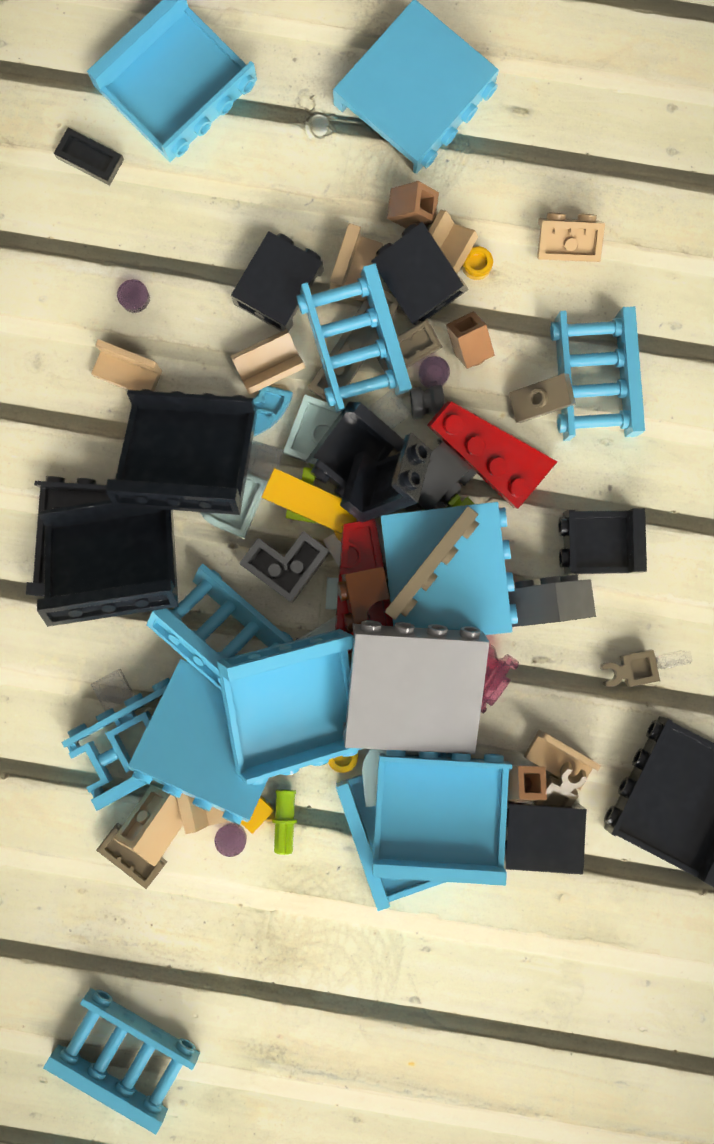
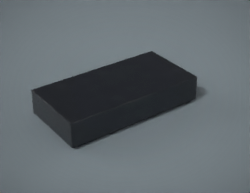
(88, 156)

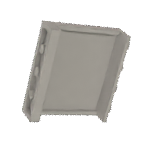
(415, 688)

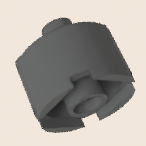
(443, 477)

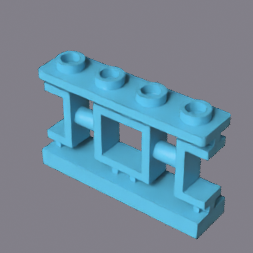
(123, 719)

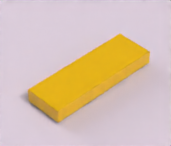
(306, 500)

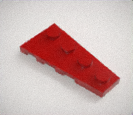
(496, 456)
(360, 552)

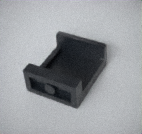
(418, 273)
(275, 279)
(350, 434)
(387, 484)
(603, 542)
(545, 838)

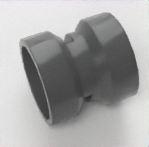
(426, 401)

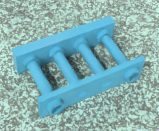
(377, 316)
(625, 357)
(192, 643)
(105, 1088)

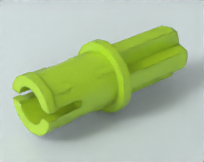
(284, 821)

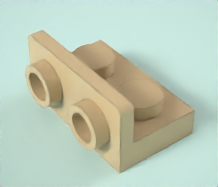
(570, 238)

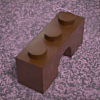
(360, 592)

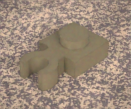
(635, 668)
(563, 790)

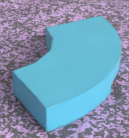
(270, 407)

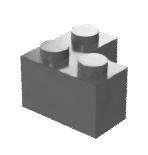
(289, 573)
(552, 601)

